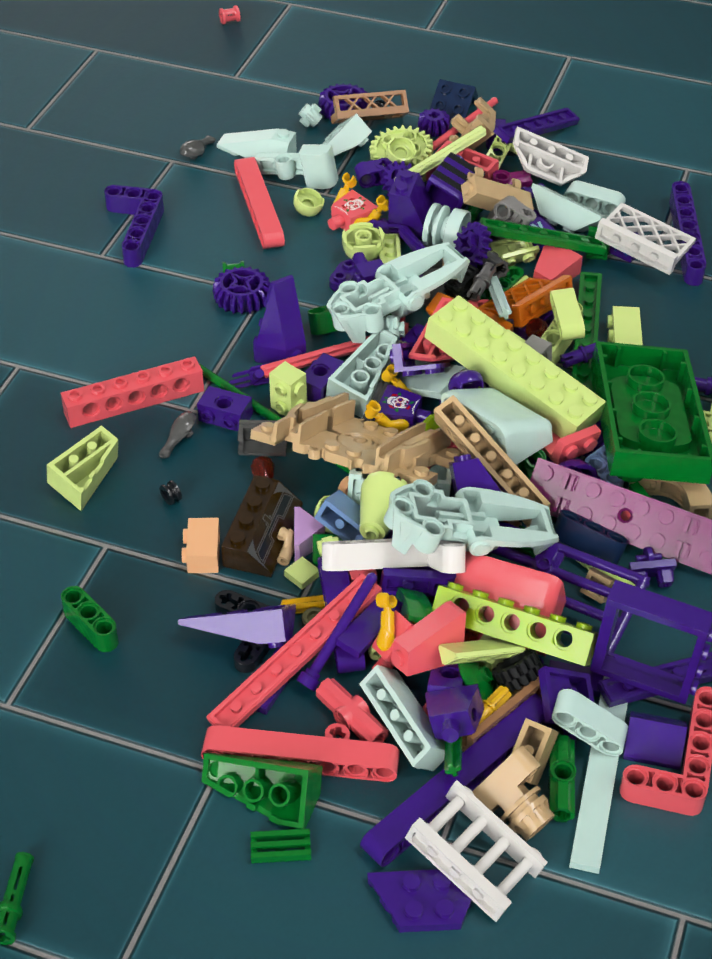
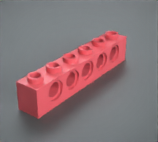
(132, 392)

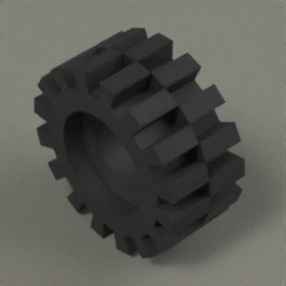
(455, 288)
(518, 670)

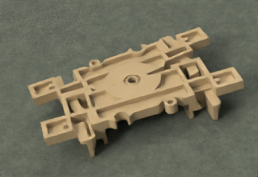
(332, 432)

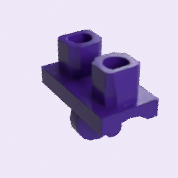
(653, 566)

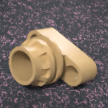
(507, 790)

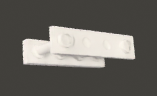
(455, 867)

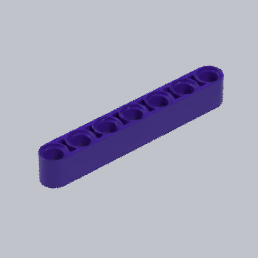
(685, 220)

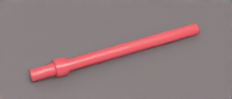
(443, 138)

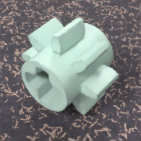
(310, 115)
(394, 326)

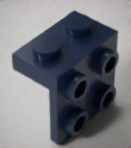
(454, 98)

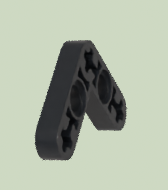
(258, 651)

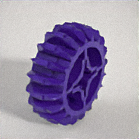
(326, 102)
(241, 290)

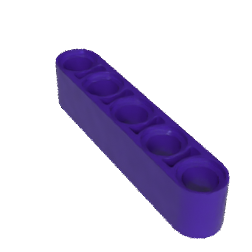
(332, 585)

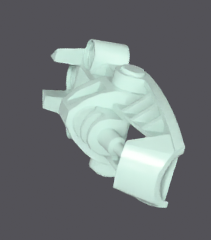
(394, 291)
(426, 517)

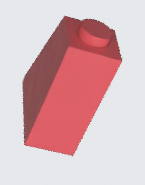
(557, 262)
(418, 646)

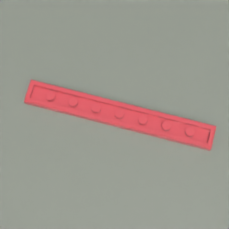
(287, 659)

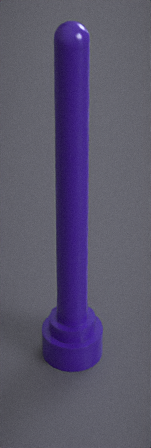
(311, 676)

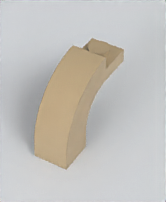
(690, 496)

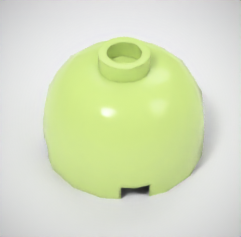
(363, 238)

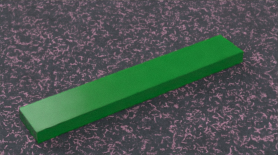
(544, 236)

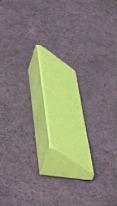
(478, 651)

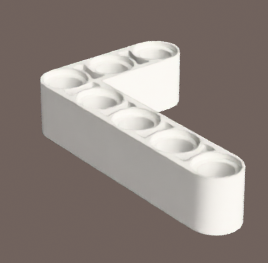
(380, 554)

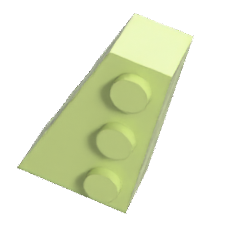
(83, 466)

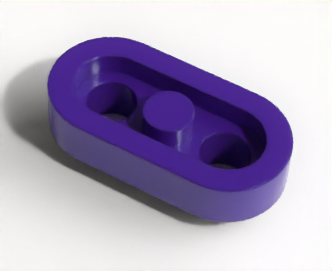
(341, 274)

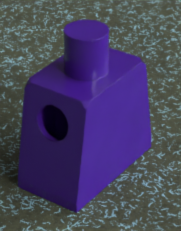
(454, 711)

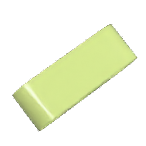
(567, 314)

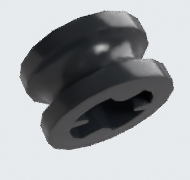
(170, 492)

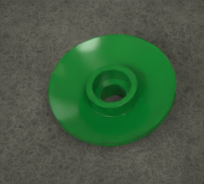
(474, 673)

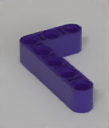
(147, 209)

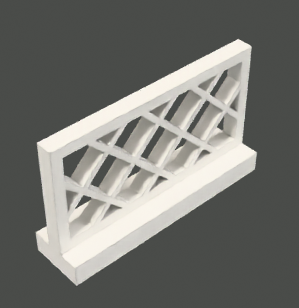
(641, 245)

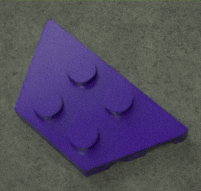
(420, 900)

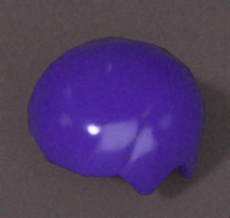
(466, 380)

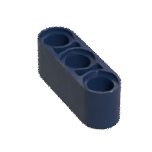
(589, 537)

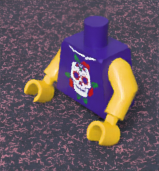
(398, 406)

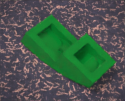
(415, 604)

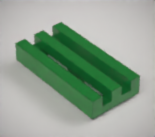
(280, 841)

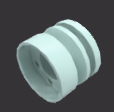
(442, 226)

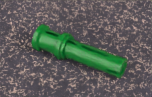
(10, 907)

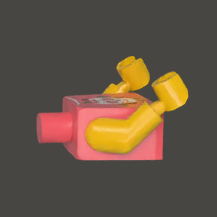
(353, 208)
(391, 627)

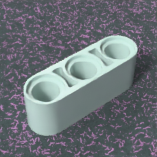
(595, 197)
(590, 722)

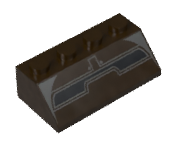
(252, 538)

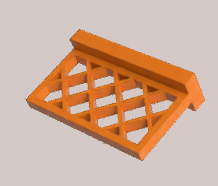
(530, 298)

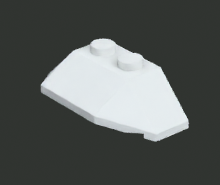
(548, 158)

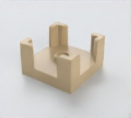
(486, 119)

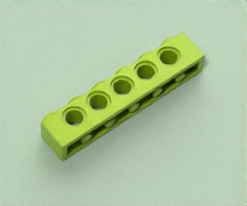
(578, 652)

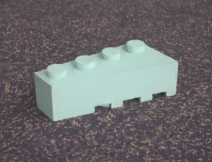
(362, 370)

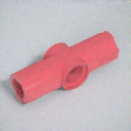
(351, 711)

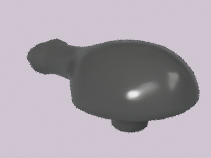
(195, 148)
(180, 428)

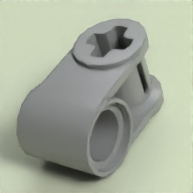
(516, 211)

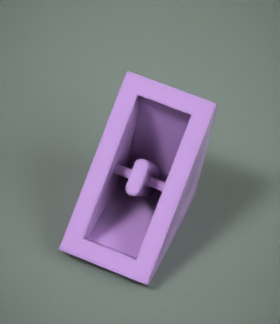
(304, 528)

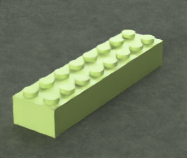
(513, 367)

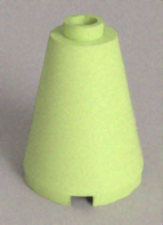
(375, 503)

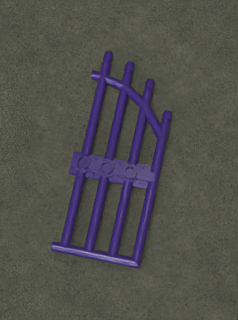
(550, 561)

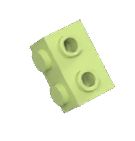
(287, 388)

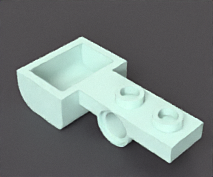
(312, 161)

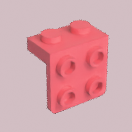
(573, 444)

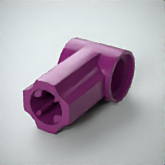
(505, 177)

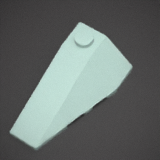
(348, 135)
(260, 141)

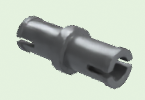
(481, 281)

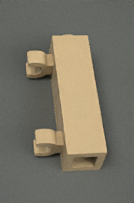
(486, 193)

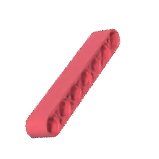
(259, 203)
(338, 756)

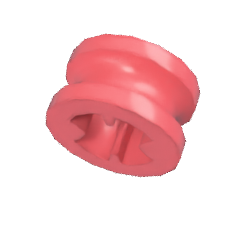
(337, 729)

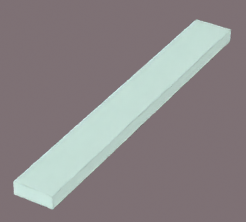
(595, 804)

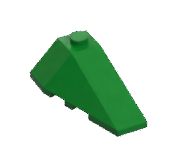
(273, 787)

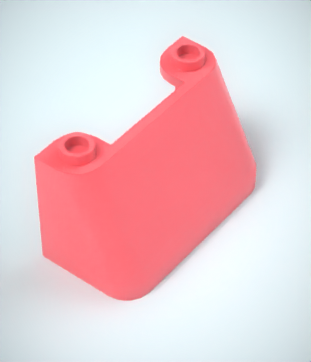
(514, 583)

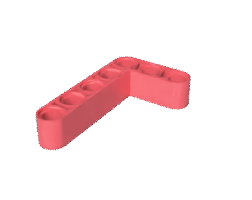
(678, 786)

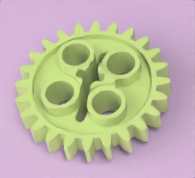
(422, 142)

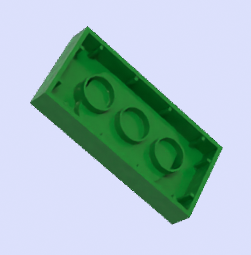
(651, 414)

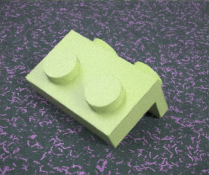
(514, 250)

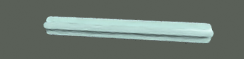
(499, 298)

